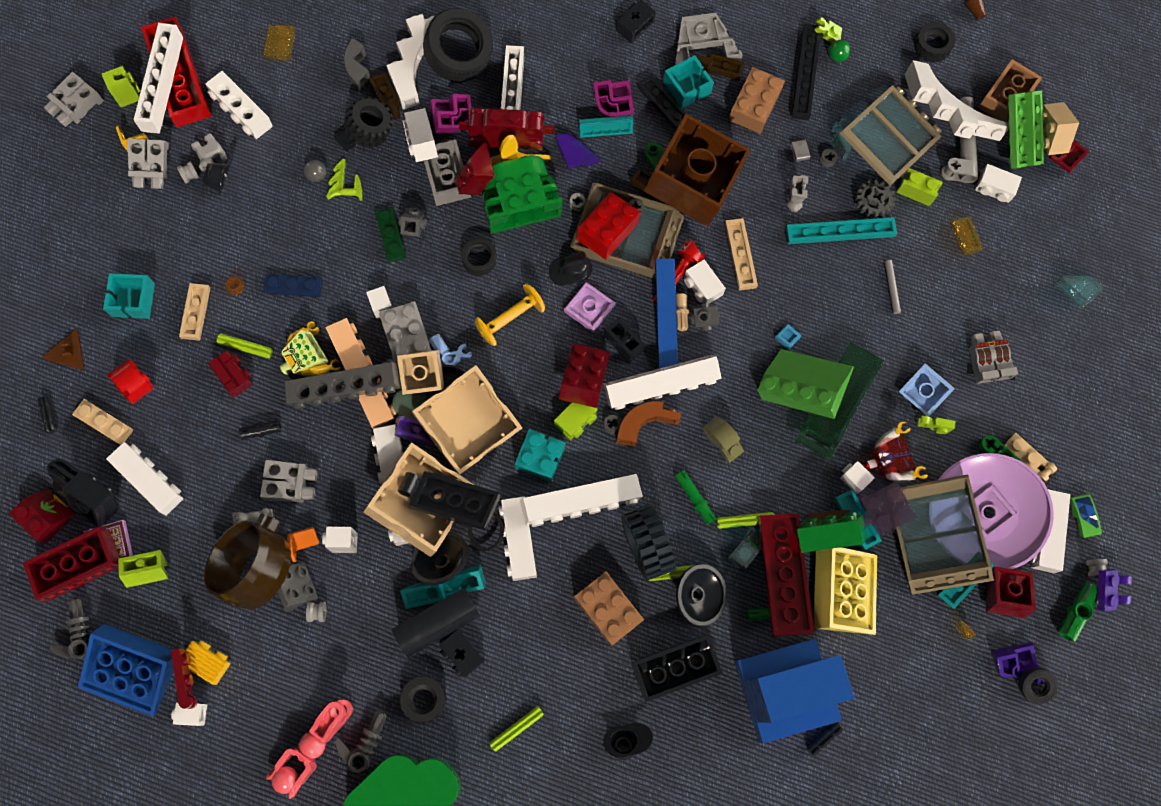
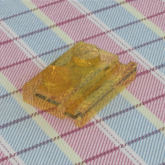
(279, 42)

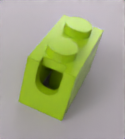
(122, 86)
(919, 187)
(574, 419)
(142, 568)

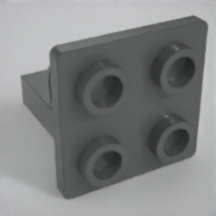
(297, 587)

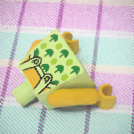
(304, 354)

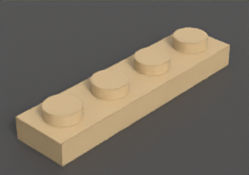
(741, 254)

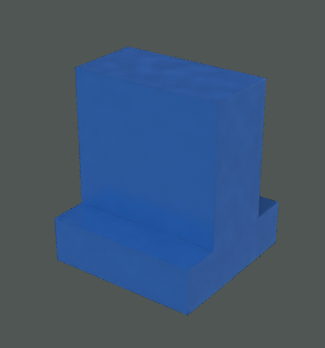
(793, 690)

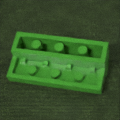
(1026, 129)

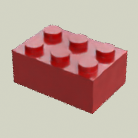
(608, 225)

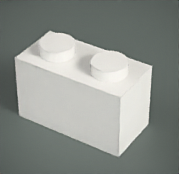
(998, 183)
(704, 283)
(340, 539)

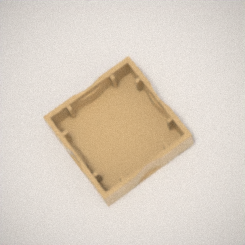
(466, 420)
(392, 509)

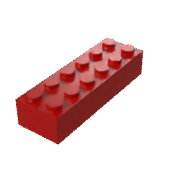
(186, 97)

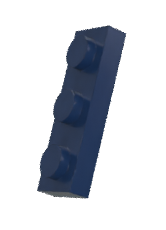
(293, 285)

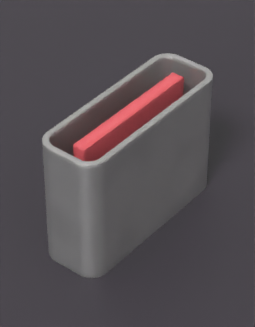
(800, 150)

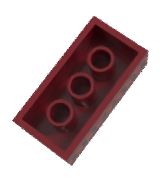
(72, 564)

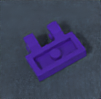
(1108, 590)

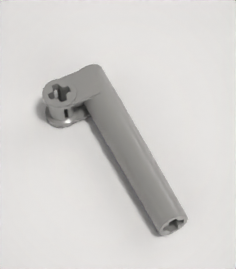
(966, 167)

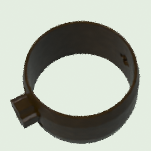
(265, 573)

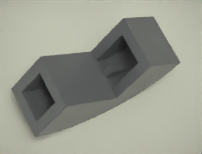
(353, 56)

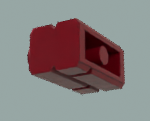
(230, 373)

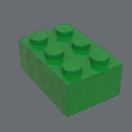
(832, 532)

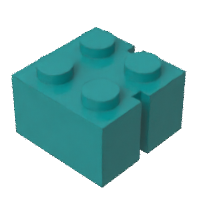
(685, 83)
(133, 296)
(540, 456)

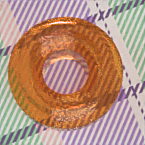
(231, 282)

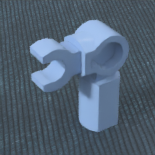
(448, 358)

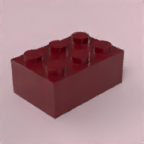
(584, 375)

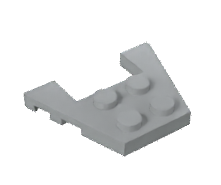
(704, 32)

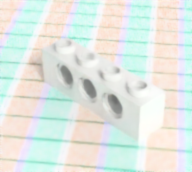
(222, 85)

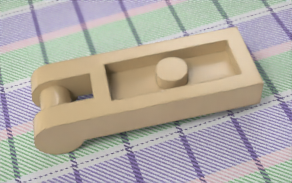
(1030, 456)

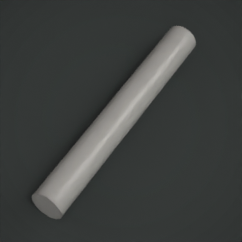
(892, 287)

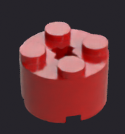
(130, 381)

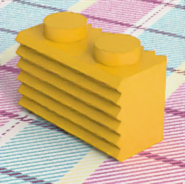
(206, 663)

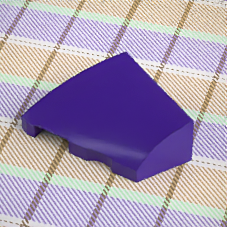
(575, 152)
(1015, 660)

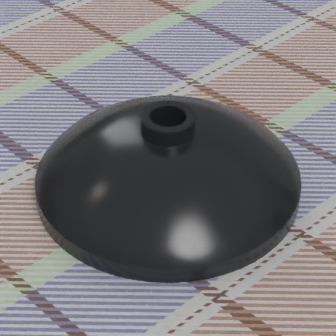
(444, 563)
(708, 591)

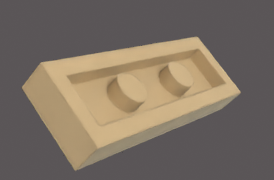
(194, 312)
(102, 422)

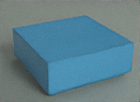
(788, 336)

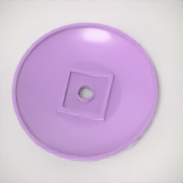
(1019, 502)

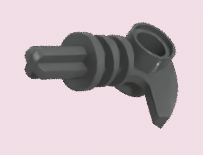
(79, 632)
(366, 746)

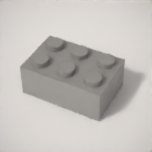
(442, 173)
(404, 330)

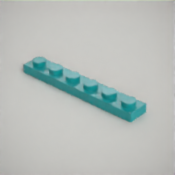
(841, 230)

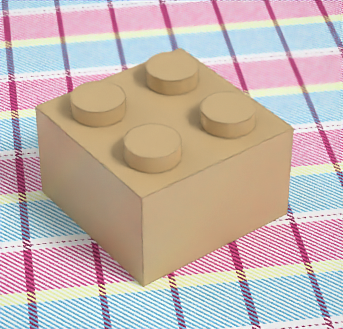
(1058, 128)
(420, 372)

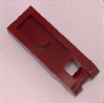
(183, 679)

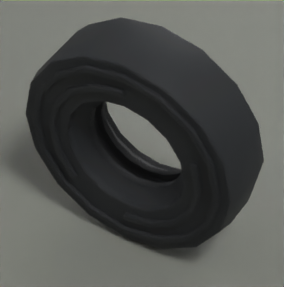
(1040, 697)

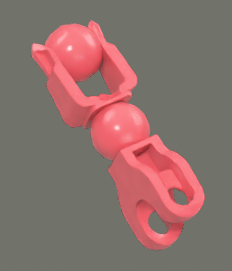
(311, 746)

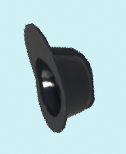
(216, 174)
(570, 269)
(628, 740)

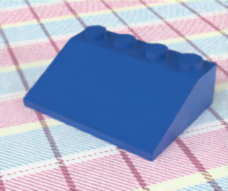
(126, 669)

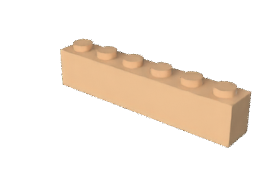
(352, 357)

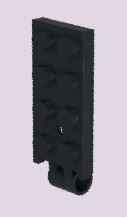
(458, 499)

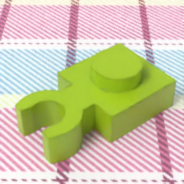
(830, 30)
(940, 425)

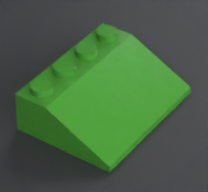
(805, 383)

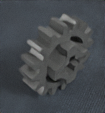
(874, 202)

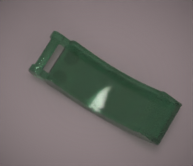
(829, 430)

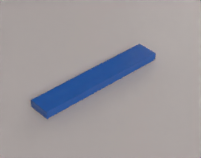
(666, 312)

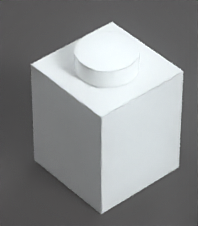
(379, 300)
(856, 477)
(189, 716)

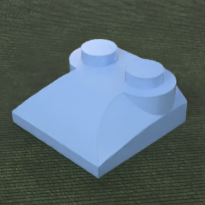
(926, 390)

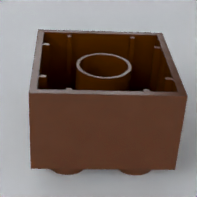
(697, 170)

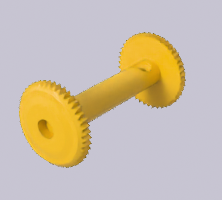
(510, 314)

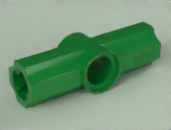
(1073, 621)

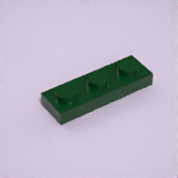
(390, 235)

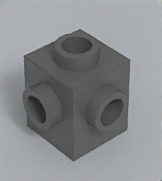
(412, 222)
(712, 317)

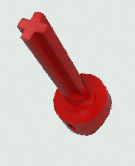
(690, 255)

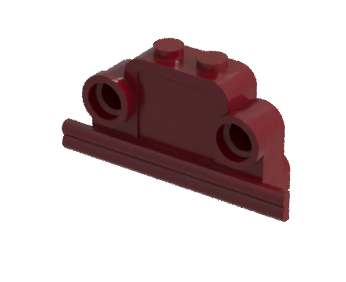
(494, 125)

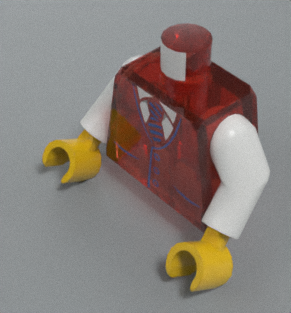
(893, 457)

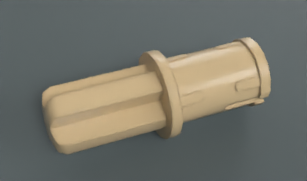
(681, 312)

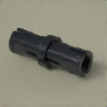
(260, 430)

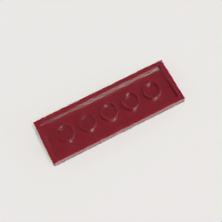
(785, 576)

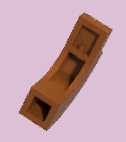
(640, 416)

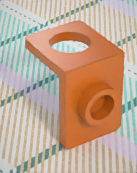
(301, 540)

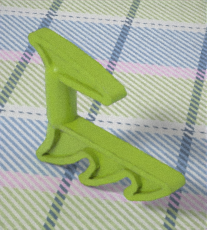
(338, 188)

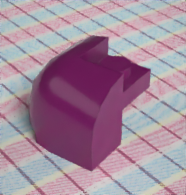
(614, 98)
(448, 113)

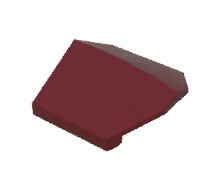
(1070, 160)

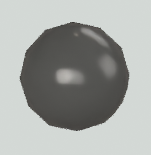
(314, 170)

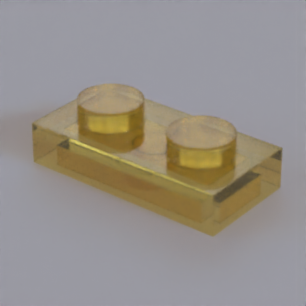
(967, 236)

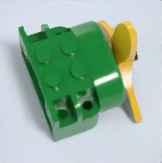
(519, 190)

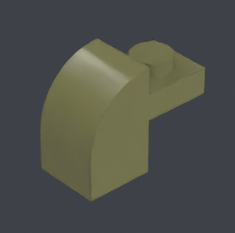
(724, 437)

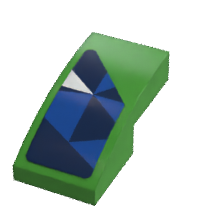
(1086, 514)

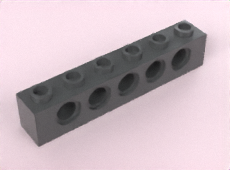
(297, 388)

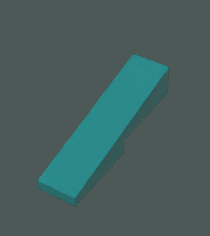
(422, 594)

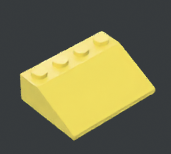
(845, 591)

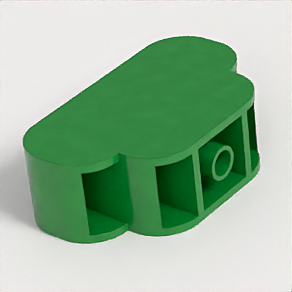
(407, 782)

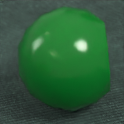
(839, 50)

